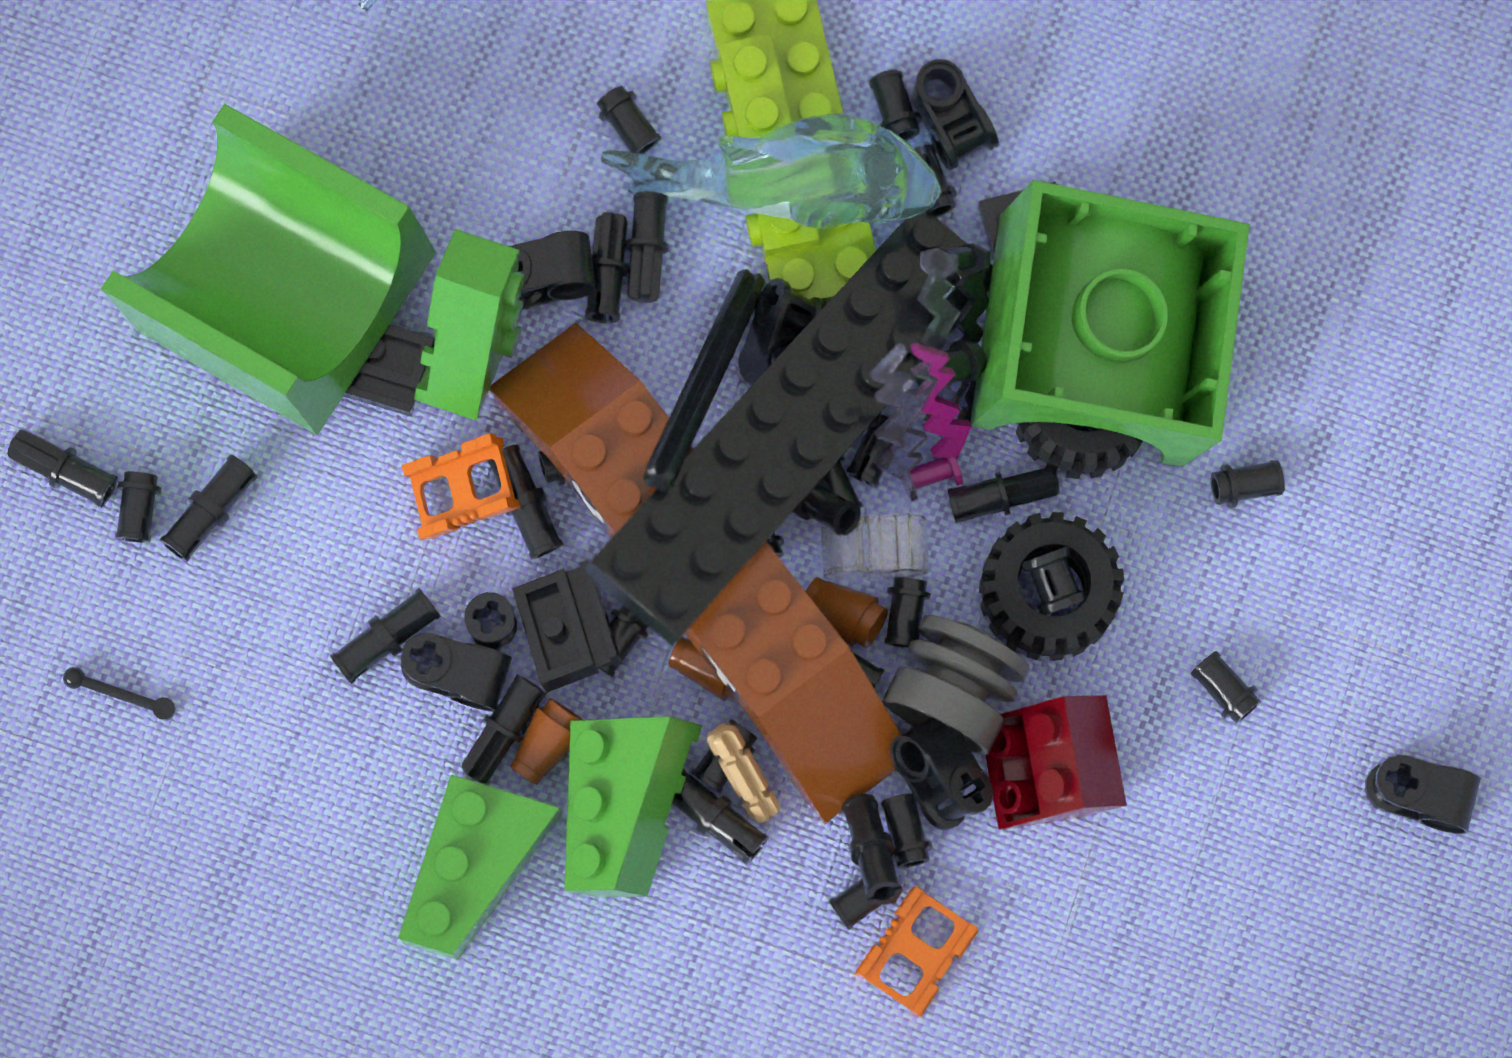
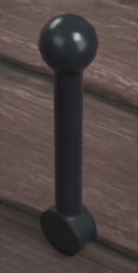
(162, 708)

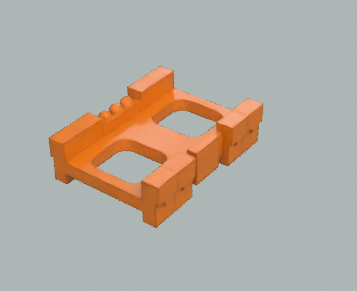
(457, 469)
(902, 941)

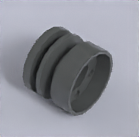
(959, 677)

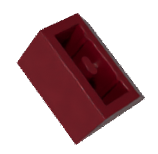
(1055, 762)

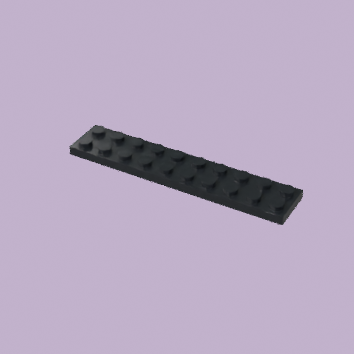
(775, 440)

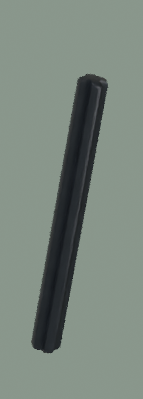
(703, 381)

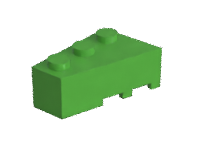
(474, 323)
(620, 800)
(470, 862)

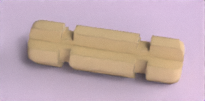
(743, 772)

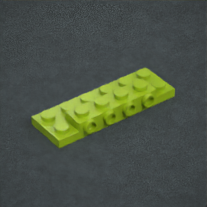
(775, 73)

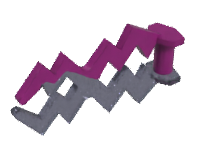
(900, 458)

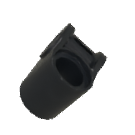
(955, 124)
(556, 268)
(776, 323)
(467, 671)
(938, 768)
(1433, 793)

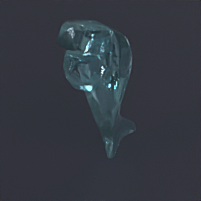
(807, 171)

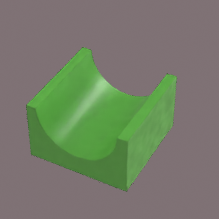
(279, 274)
(1112, 318)

